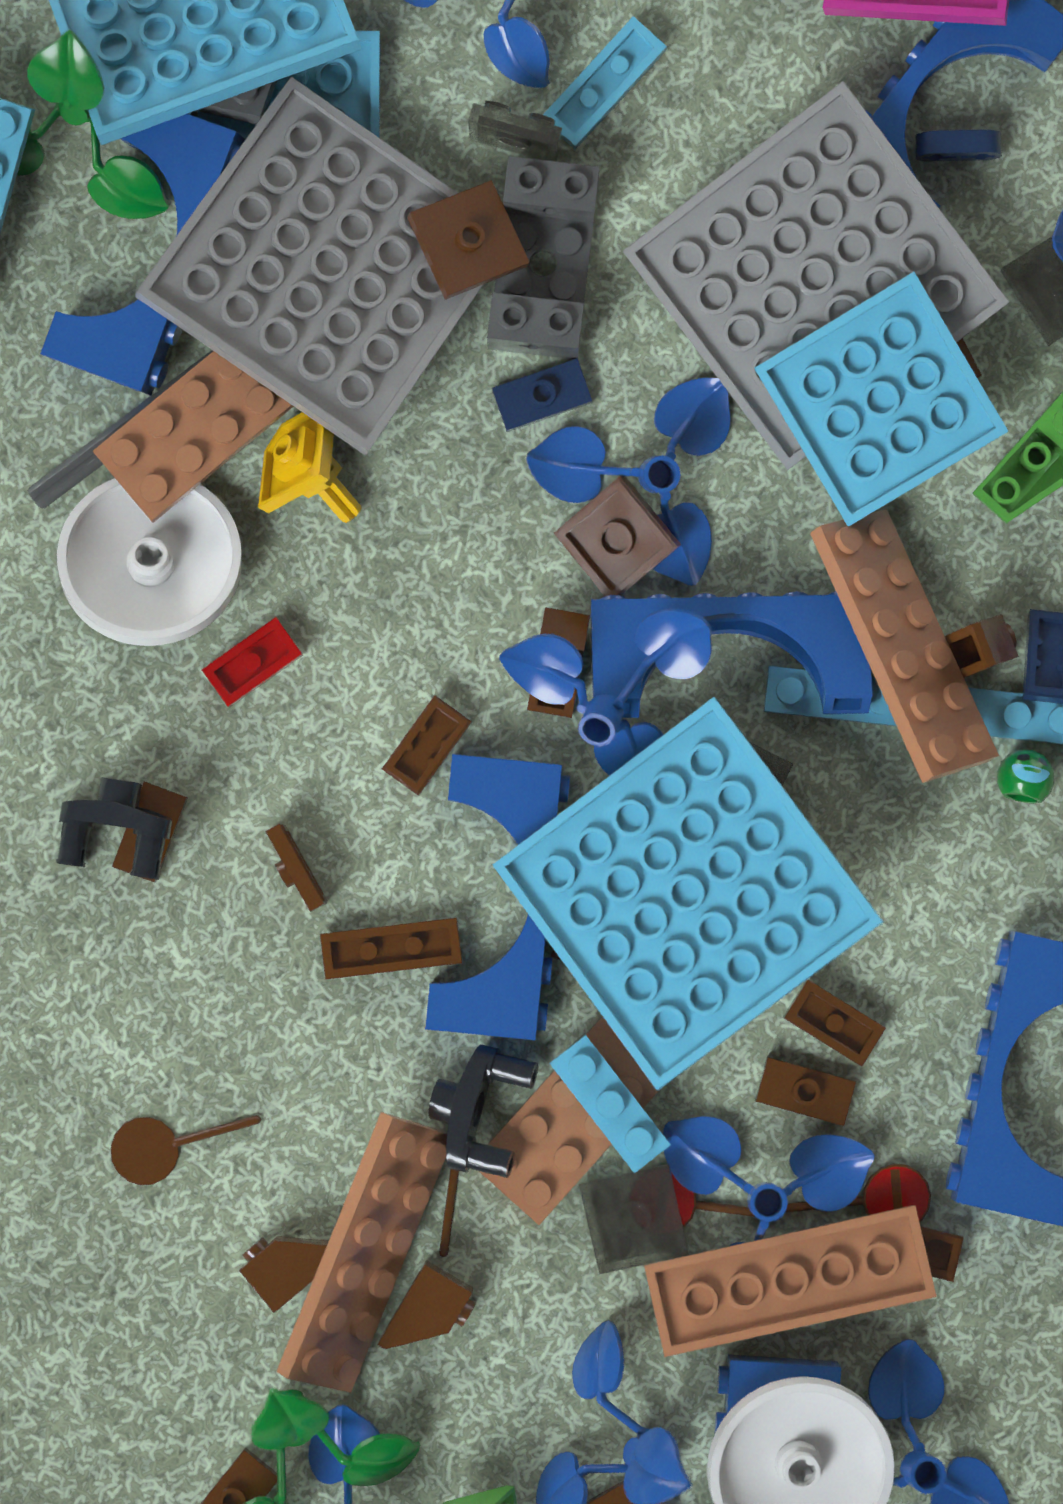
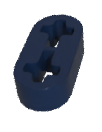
(958, 145)

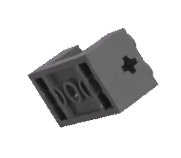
(553, 214)

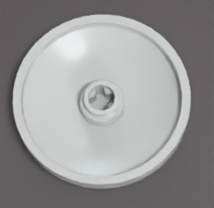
(145, 577)
(801, 1446)

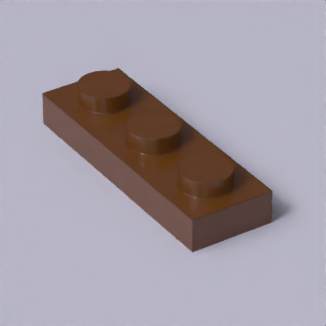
(391, 948)

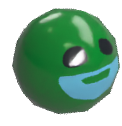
(1025, 776)

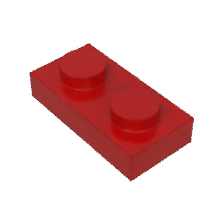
(252, 662)

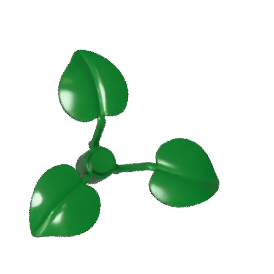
(71, 79)
(294, 1419)

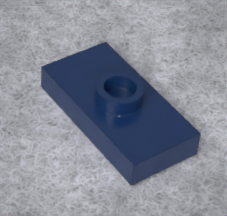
(542, 395)
(1044, 657)

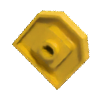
(302, 464)

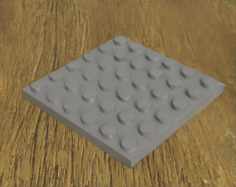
(799, 240)
(312, 269)

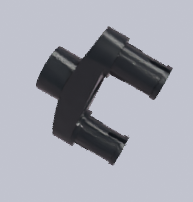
(116, 807)
(463, 1104)

